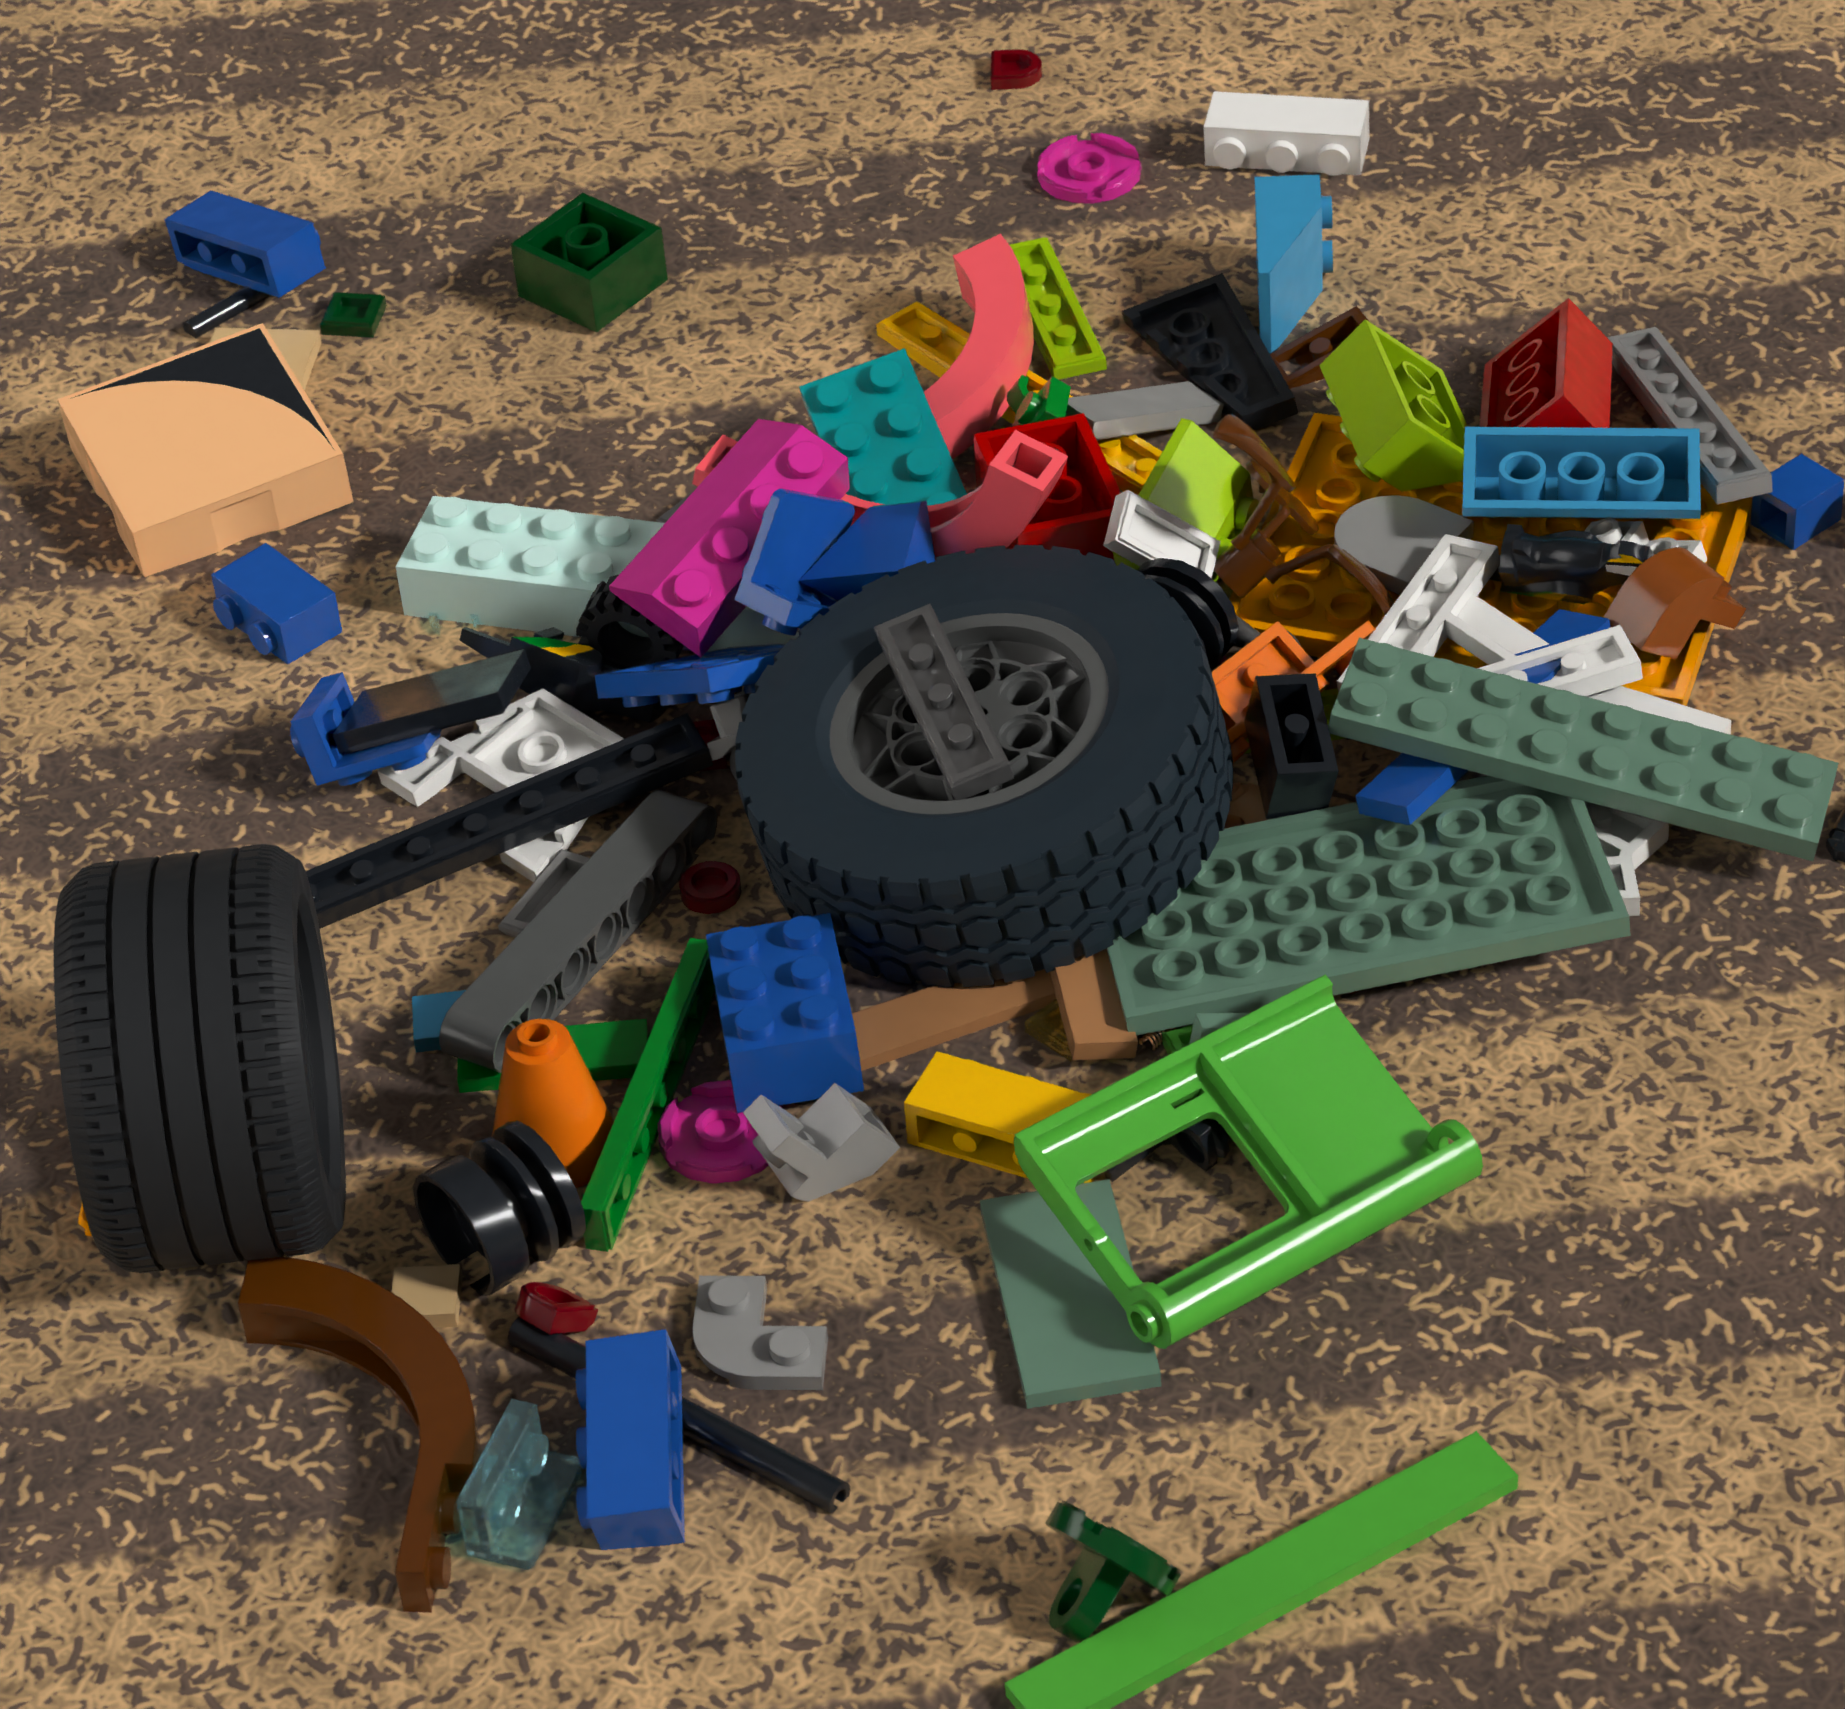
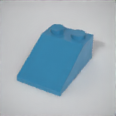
(1289, 251)

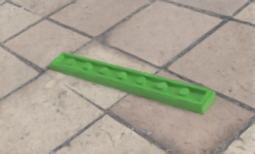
(1268, 1581)

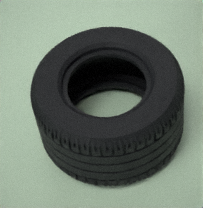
(199, 1058)

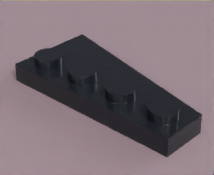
(1215, 348)

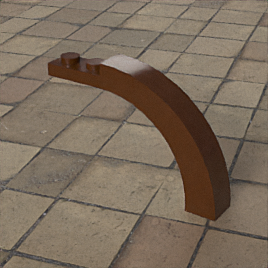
(388, 1339)

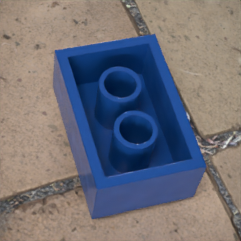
(784, 1011)

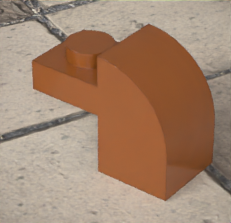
(1667, 600)

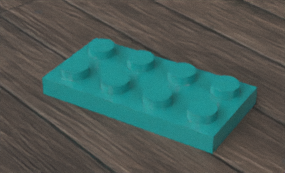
(885, 430)

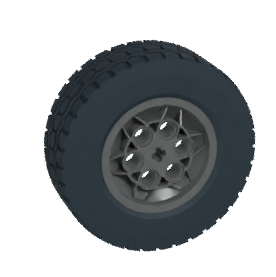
(1107, 743)

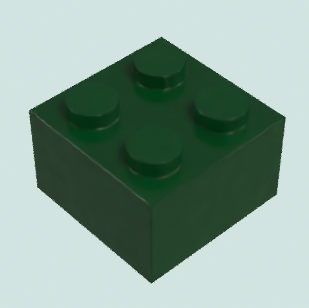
(589, 262)

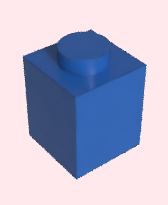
(1802, 502)

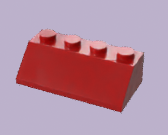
(1551, 375)

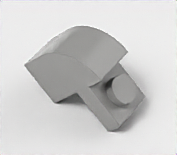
(824, 1148)

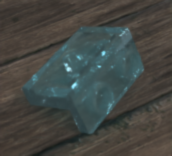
(515, 1491)

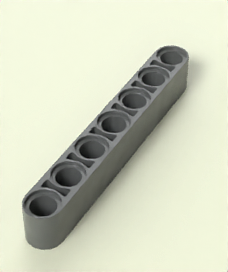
(579, 927)

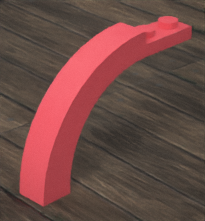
(998, 350)
(988, 516)

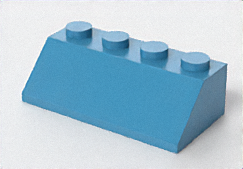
(1581, 473)

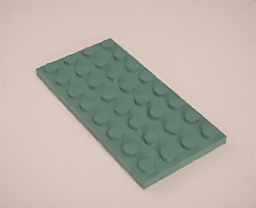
(1371, 902)

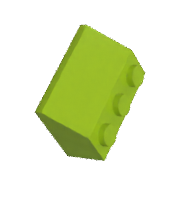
(1395, 411)
(1200, 486)

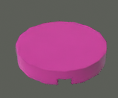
(1072, 178)
(719, 1151)

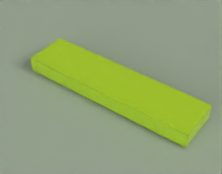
(1056, 314)

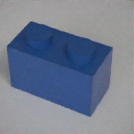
(275, 604)

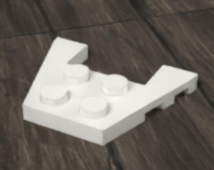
(504, 751)

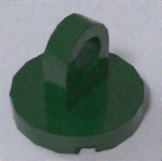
(1100, 1571)

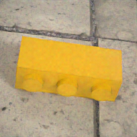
(978, 1110)

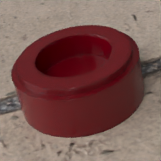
(710, 887)

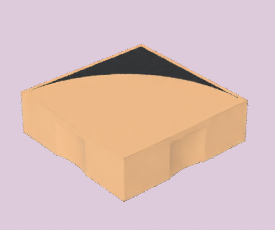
(205, 450)

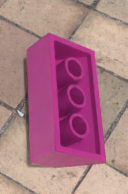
(697, 558)

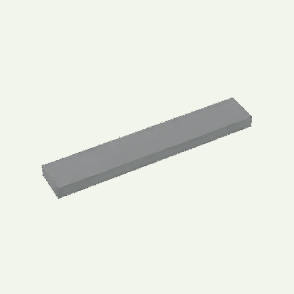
(1679, 400)

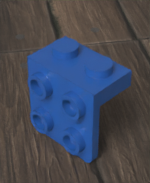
(790, 541)
(313, 738)

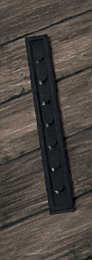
(507, 819)

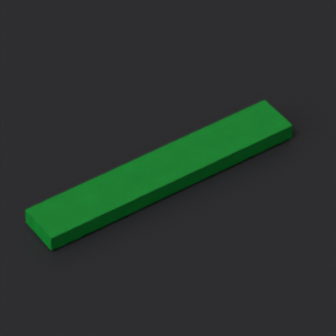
(647, 1096)

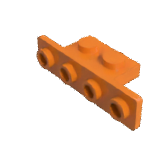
(1273, 654)

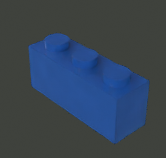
(245, 243)
(631, 1441)

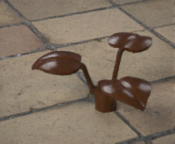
(1252, 550)

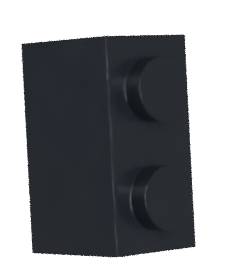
(1290, 744)

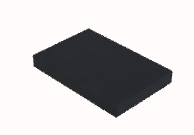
(432, 702)

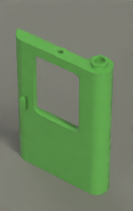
(1304, 1111)

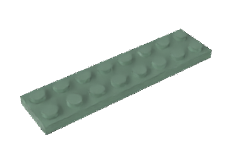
(1584, 748)

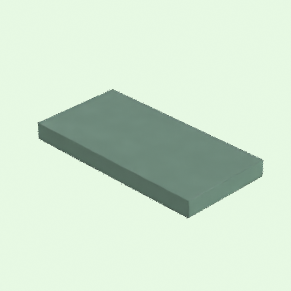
(1059, 1312)

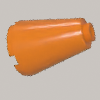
(554, 1094)

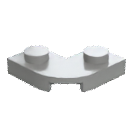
(738, 1346)

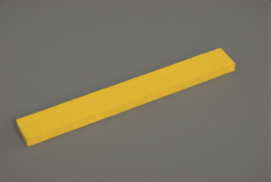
(938, 343)

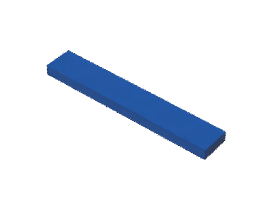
(1415, 783)

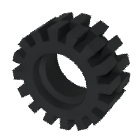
(619, 647)

